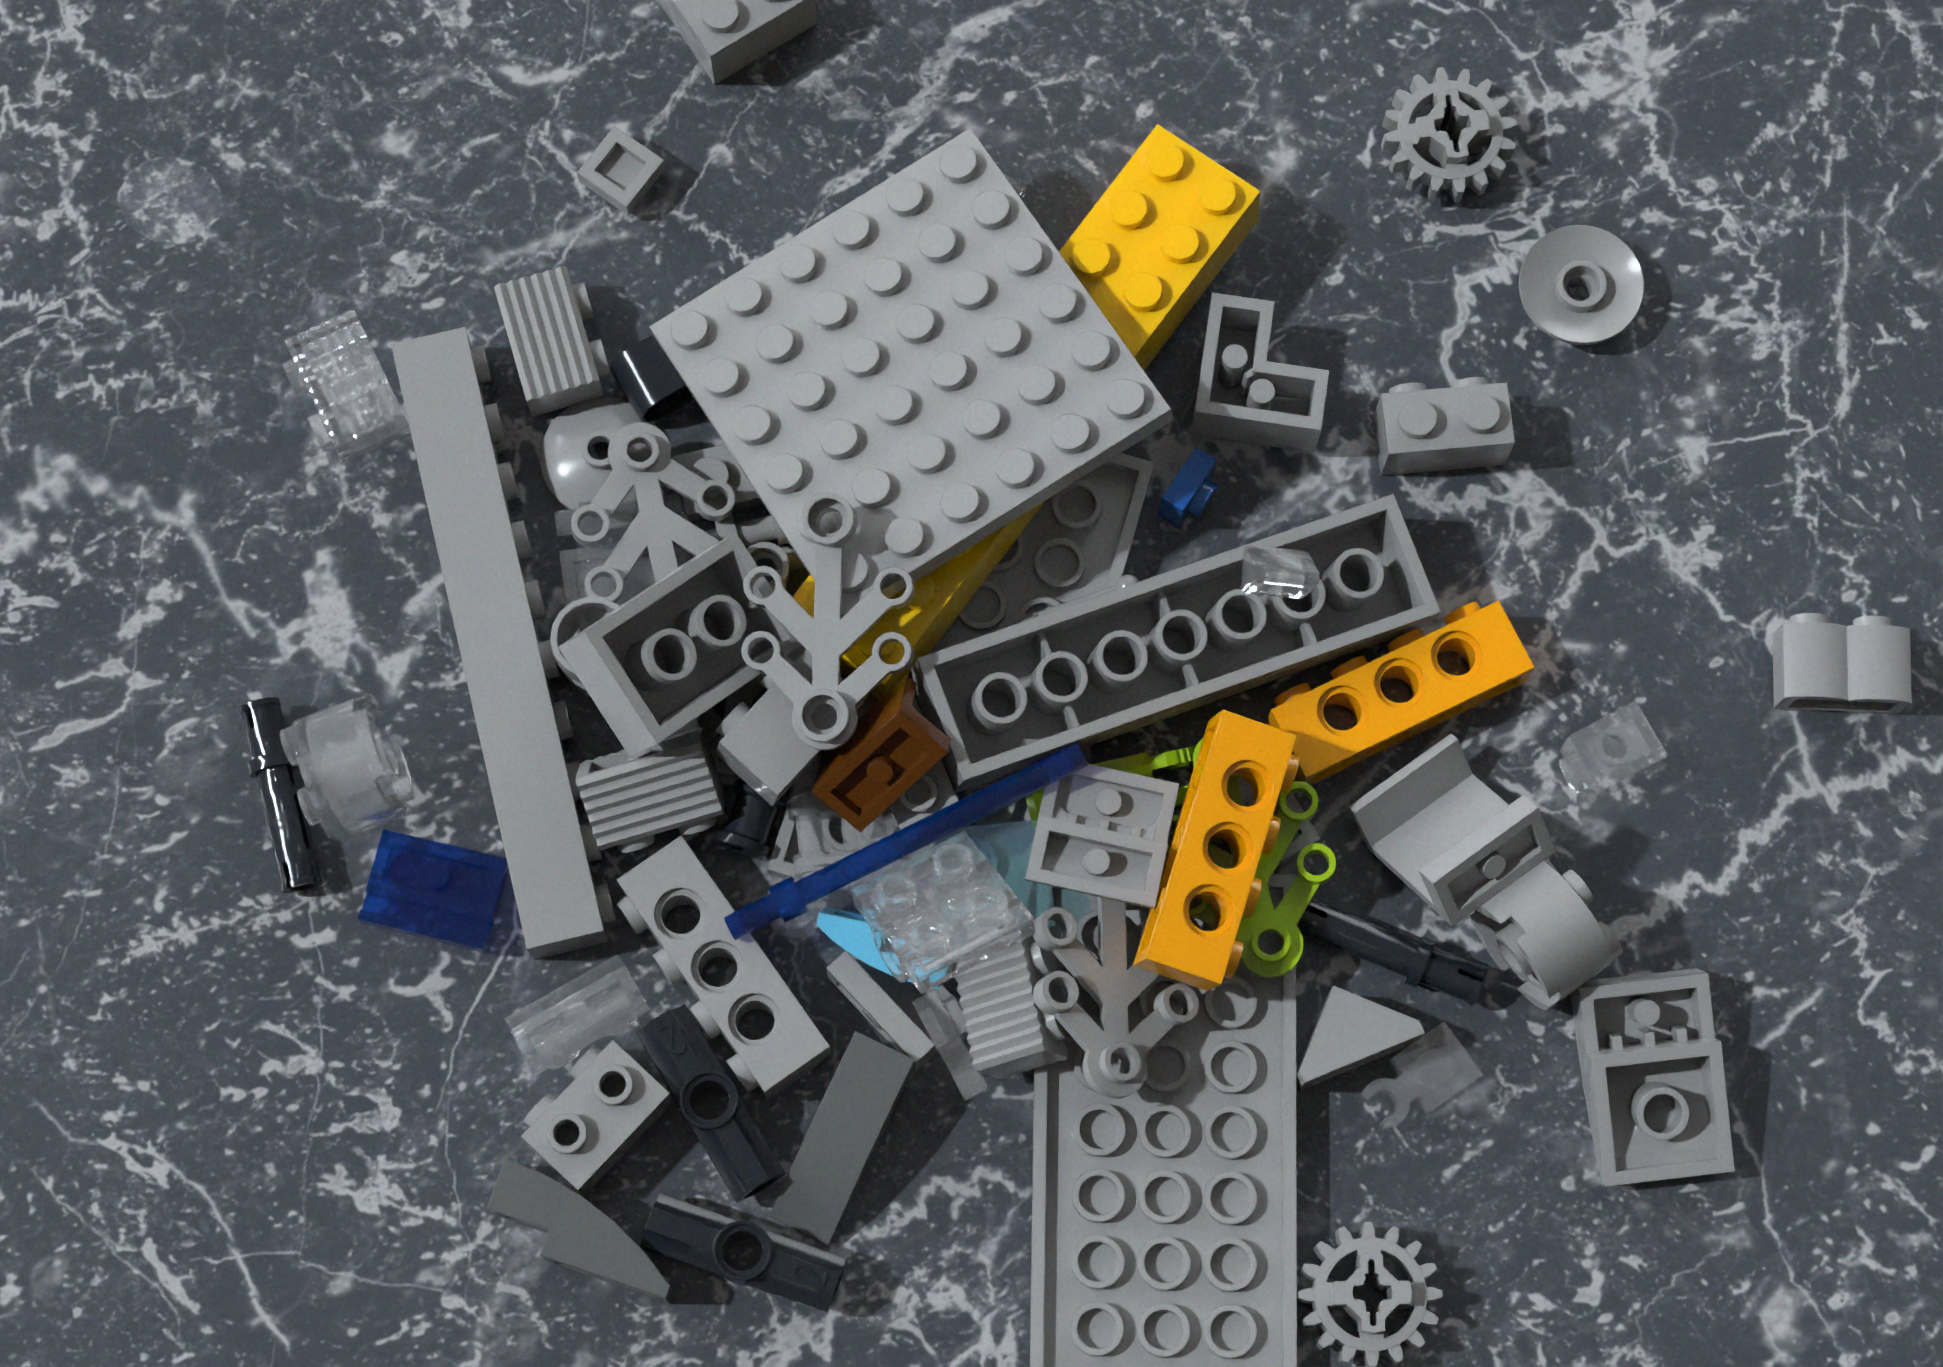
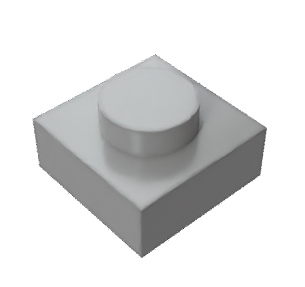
(621, 170)

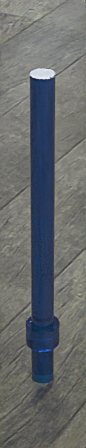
(790, 897)

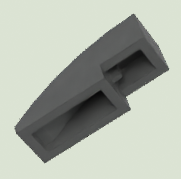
(842, 1138)
(576, 1231)

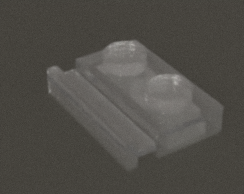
(576, 1015)

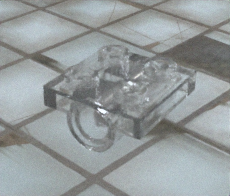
(941, 913)

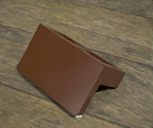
(881, 759)

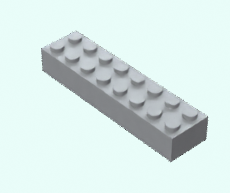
(1169, 645)

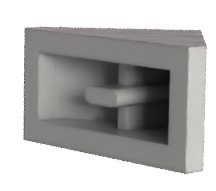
(1352, 1034)

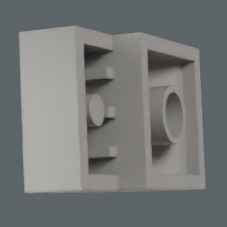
(1653, 1076)

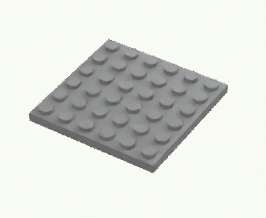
(916, 365)

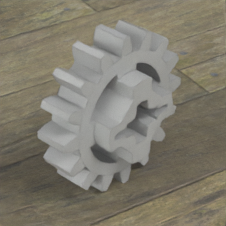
(1429, 152)
(1398, 1295)

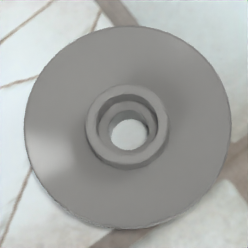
(1585, 258)
(565, 449)

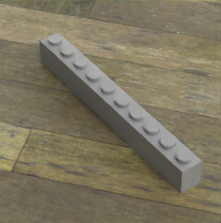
(500, 643)

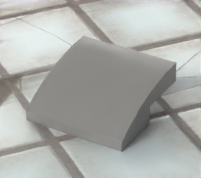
(1104, 835)

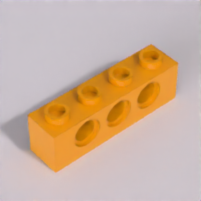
(1480, 635)
(1170, 939)

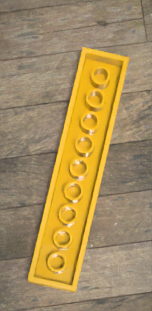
(1145, 264)

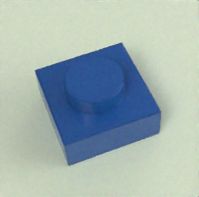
(1190, 489)

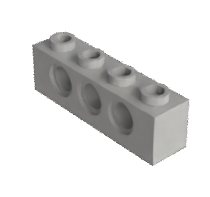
(678, 878)

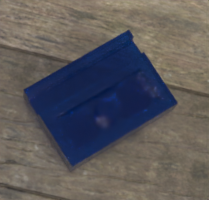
(434, 891)

